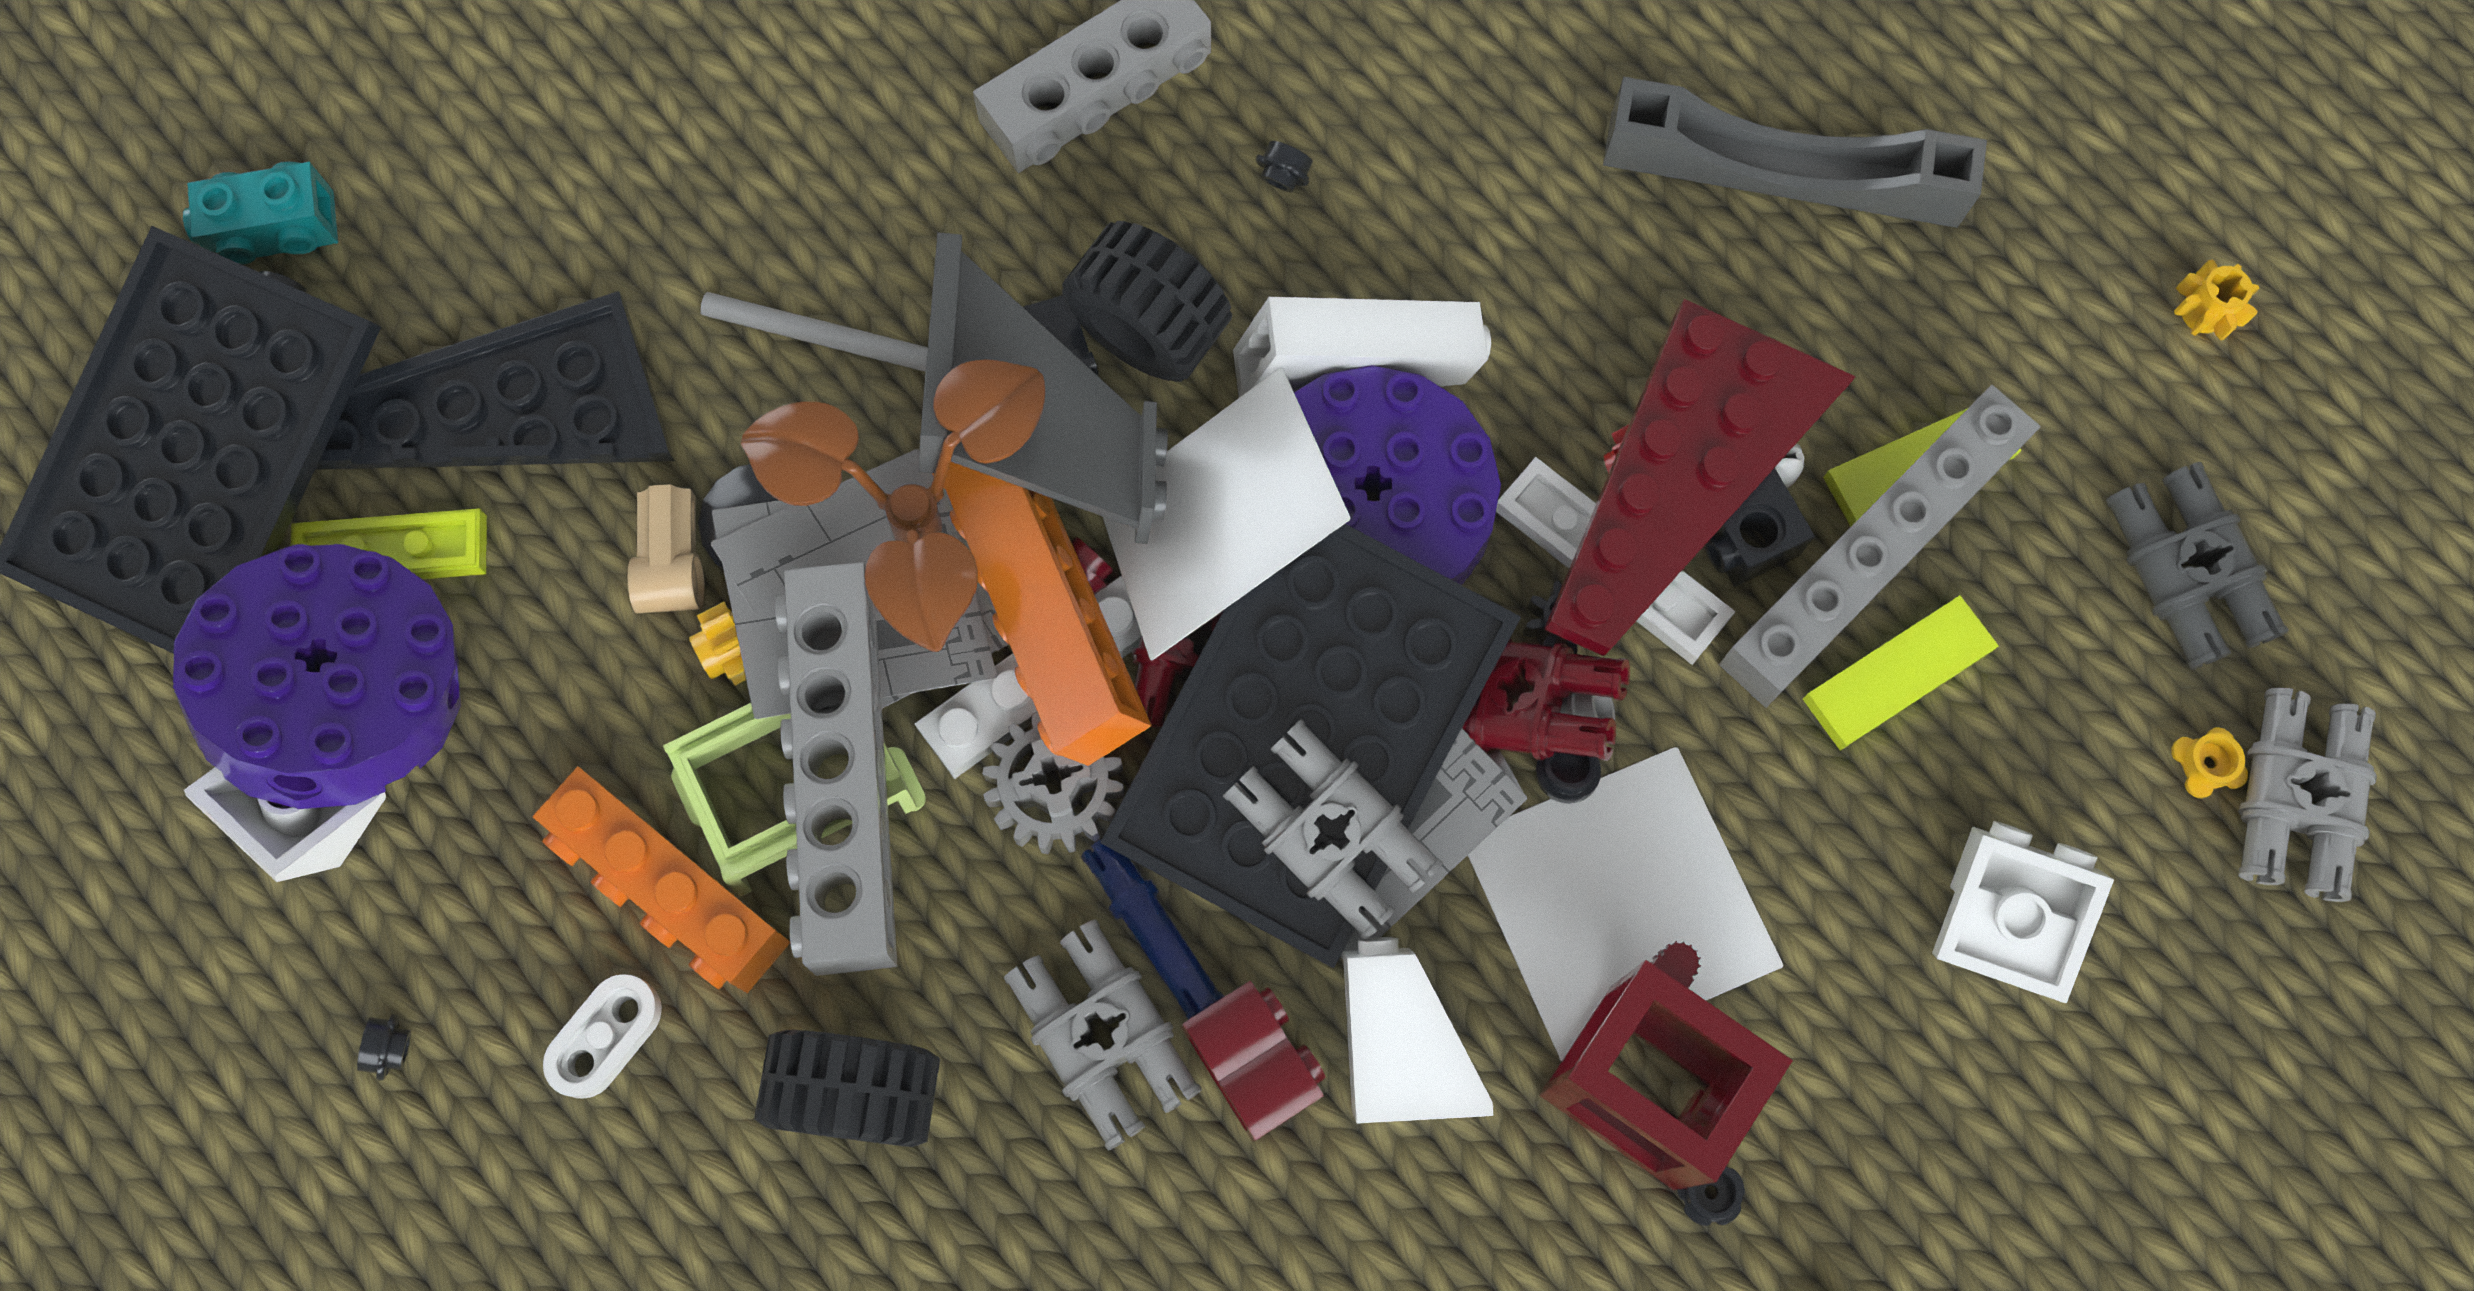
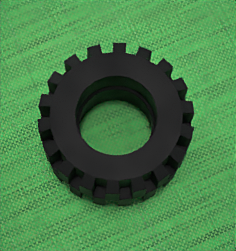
(1147, 301)
(847, 1087)

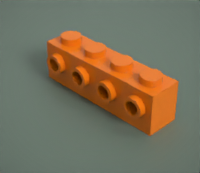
(660, 879)

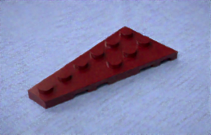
(1698, 444)

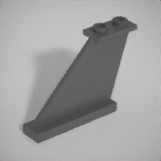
(1088, 439)

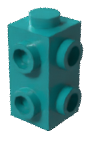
(262, 212)

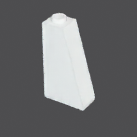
(1334, 334)

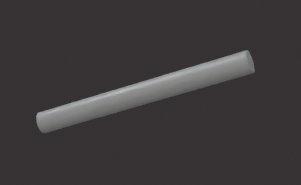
(814, 331)

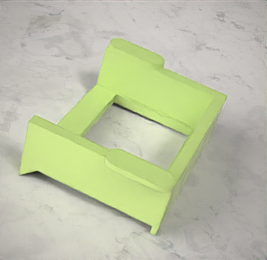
(771, 845)

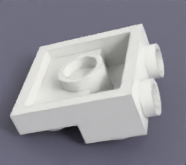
(2022, 911)

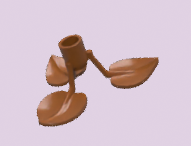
(925, 575)

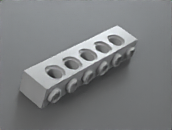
(1878, 546)
(864, 932)

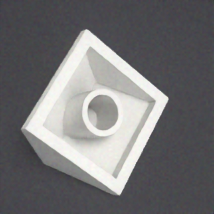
(280, 837)

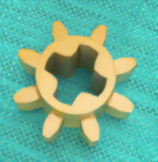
(2216, 299)
(718, 644)

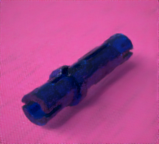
(1137, 905)

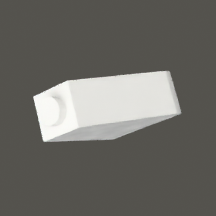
(1402, 1043)

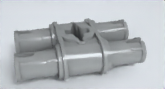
(2278, 803)
(1370, 827)
(1065, 1028)

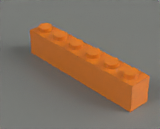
(1047, 616)

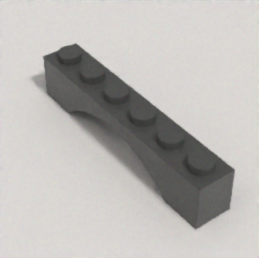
(1902, 175)

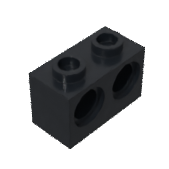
(1776, 518)

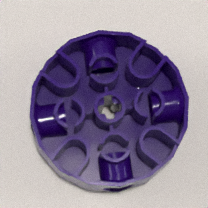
(1419, 456)
(317, 675)

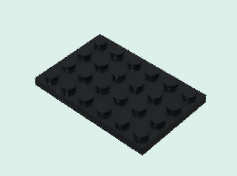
(183, 438)
(1379, 671)

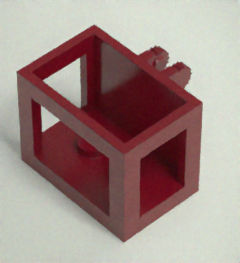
(1694, 1034)

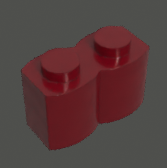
(1254, 1060)

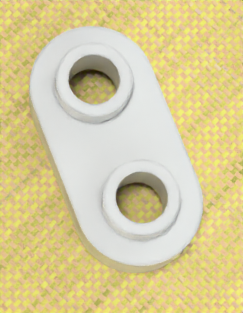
(602, 1034)

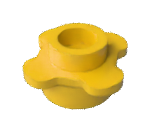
(2223, 750)

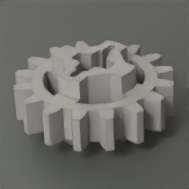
(1029, 790)

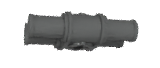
(2182, 592)

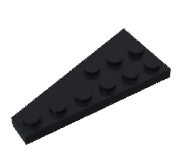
(521, 395)

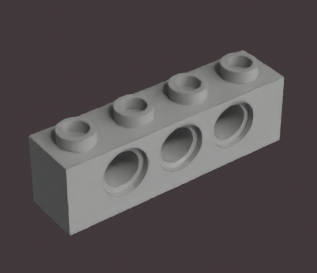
(1060, 72)

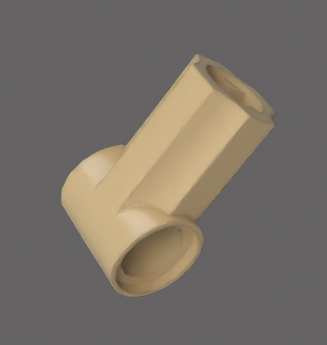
(667, 568)

